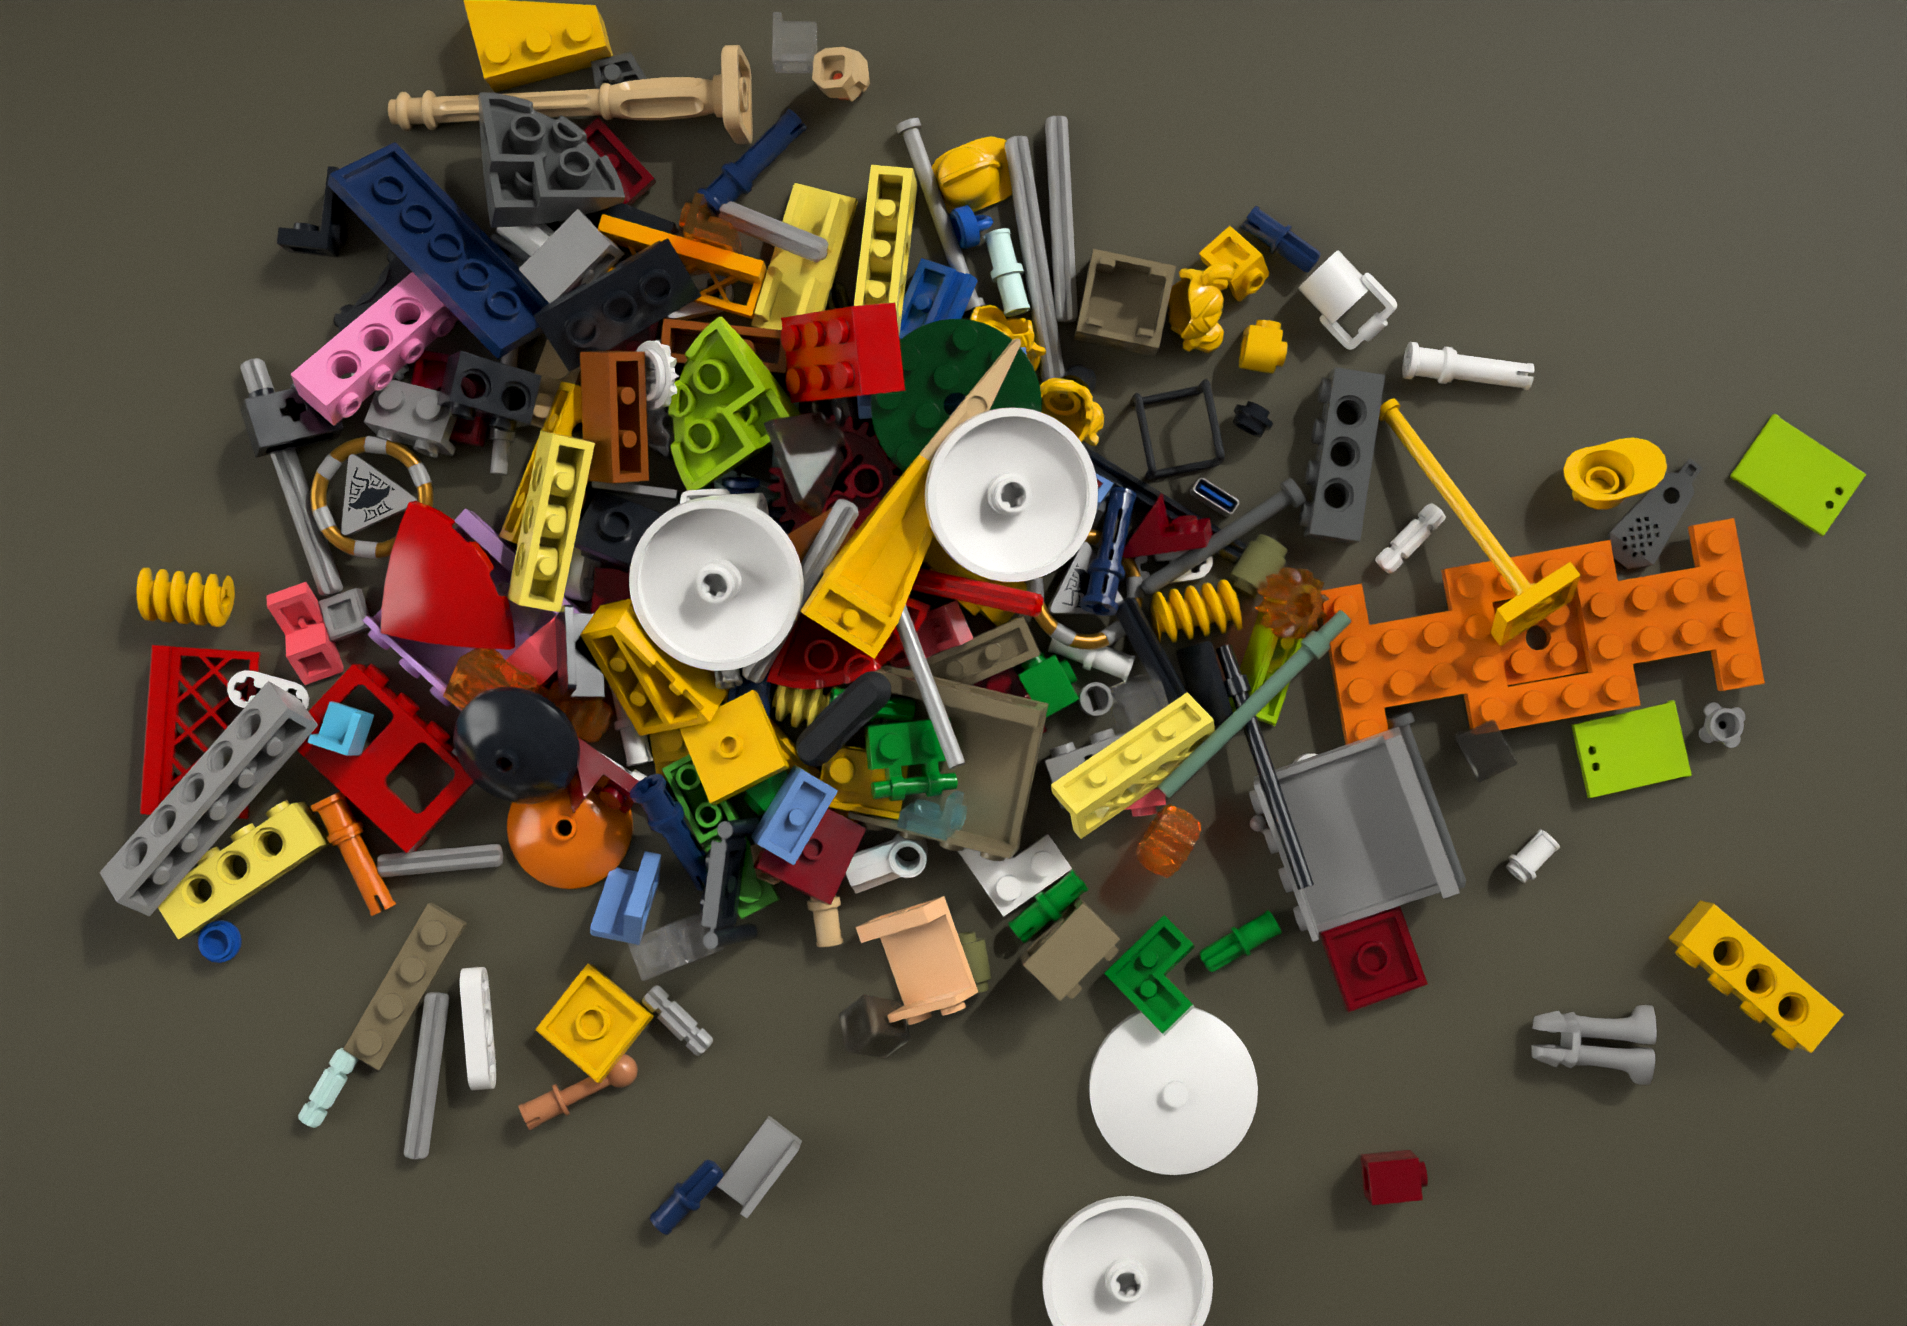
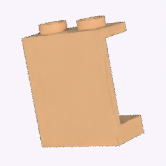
(923, 959)

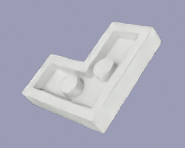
(1018, 878)

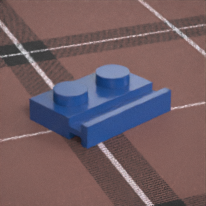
(935, 295)

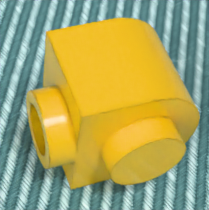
(1262, 347)

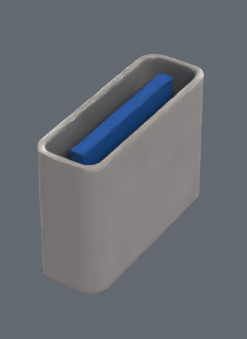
(1214, 497)

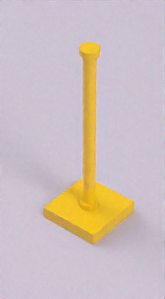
(1531, 601)

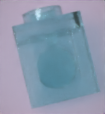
(927, 819)

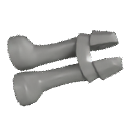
(1638, 1028)

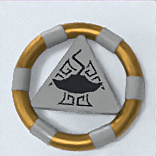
(368, 494)
(1073, 588)

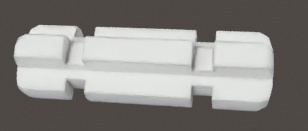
(1410, 538)

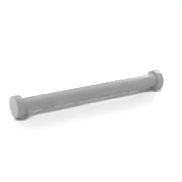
(910, 131)

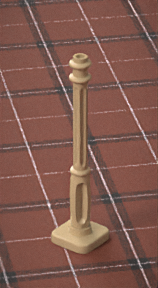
(644, 99)

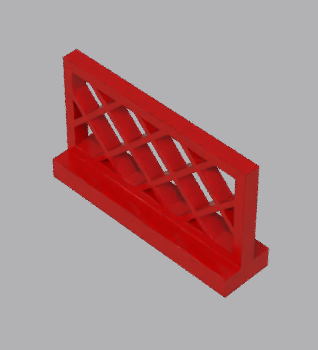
(163, 715)

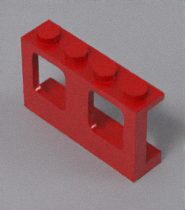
(365, 775)

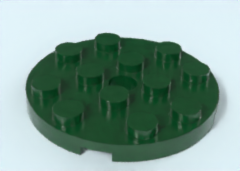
(941, 361)

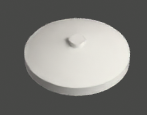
(1011, 494)
(716, 583)
(1173, 1097)
(1127, 1267)

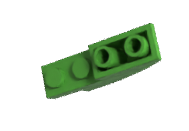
(704, 820)

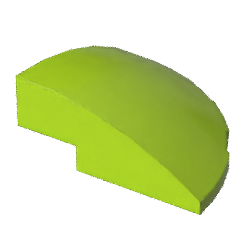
(722, 406)

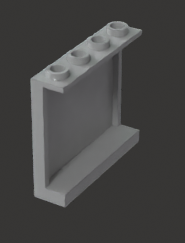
(1359, 831)

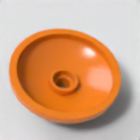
(573, 861)

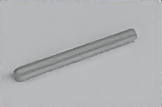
(1034, 256)
(298, 497)

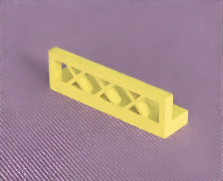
(1133, 762)

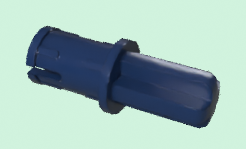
(1281, 239)
(686, 1196)

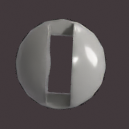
(1102, 696)

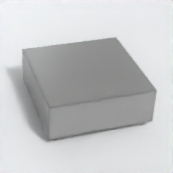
(344, 614)

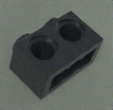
(490, 381)

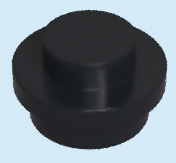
(1252, 419)

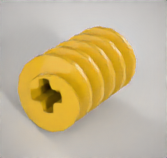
(184, 600)
(1195, 610)

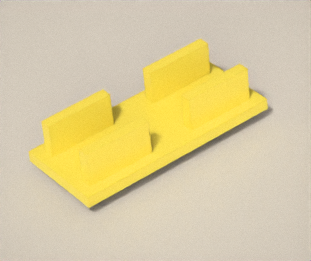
(795, 283)

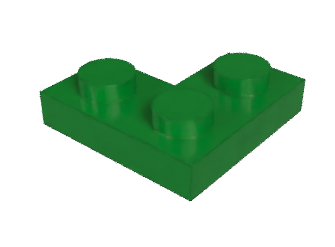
(1143, 972)

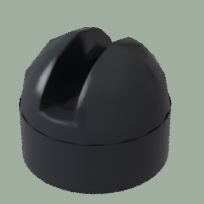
(1082, 374)

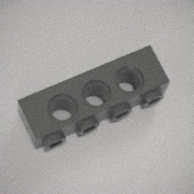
(1364, 395)

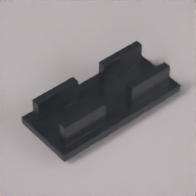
(618, 303)
(613, 529)

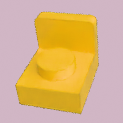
(1242, 257)

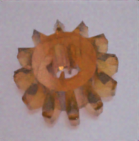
(1292, 603)
(587, 717)
(1168, 840)

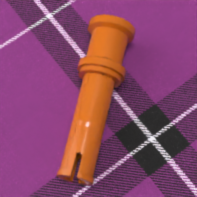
(345, 833)

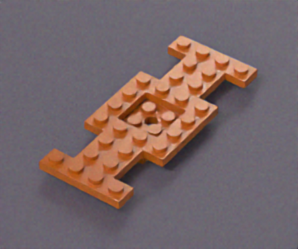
(1598, 632)

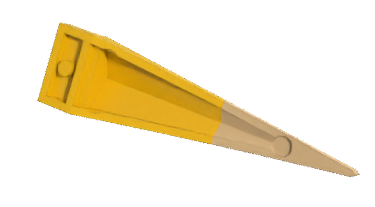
(877, 567)

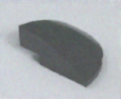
(539, 165)

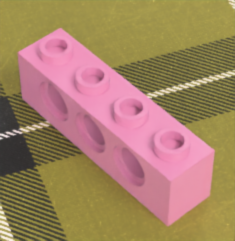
(351, 349)

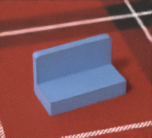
(793, 814)
(627, 901)

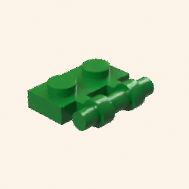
(904, 745)

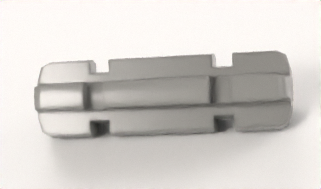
(677, 1020)

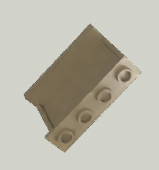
(1000, 752)

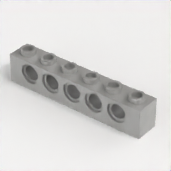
(208, 799)

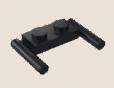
(723, 885)

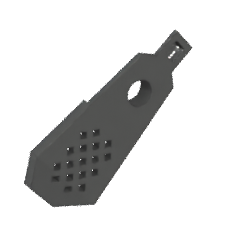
(1657, 513)

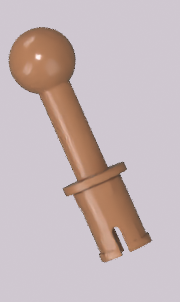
(556, 1101)

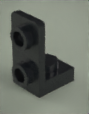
(307, 238)

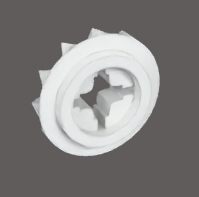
(659, 374)

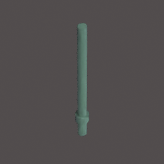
(1313, 646)

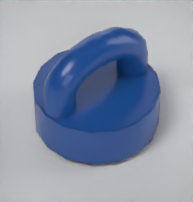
(968, 226)

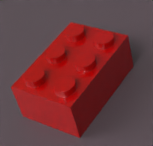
(843, 352)

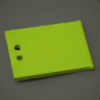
(1797, 475)
(1631, 749)

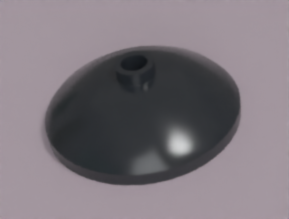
(528, 733)

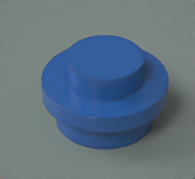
(219, 941)

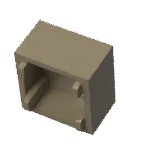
(1124, 302)
(1070, 949)

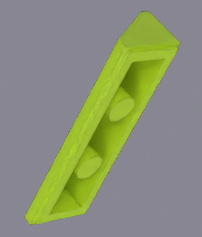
(1261, 660)

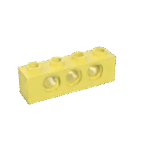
(886, 237)
(550, 521)
(301, 839)

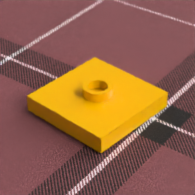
(734, 748)
(594, 1023)

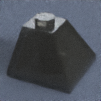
(808, 457)

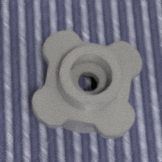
(1734, 725)

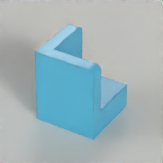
(343, 729)

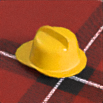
(974, 174)
(1614, 471)

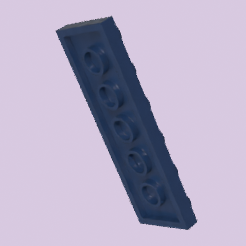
(442, 247)

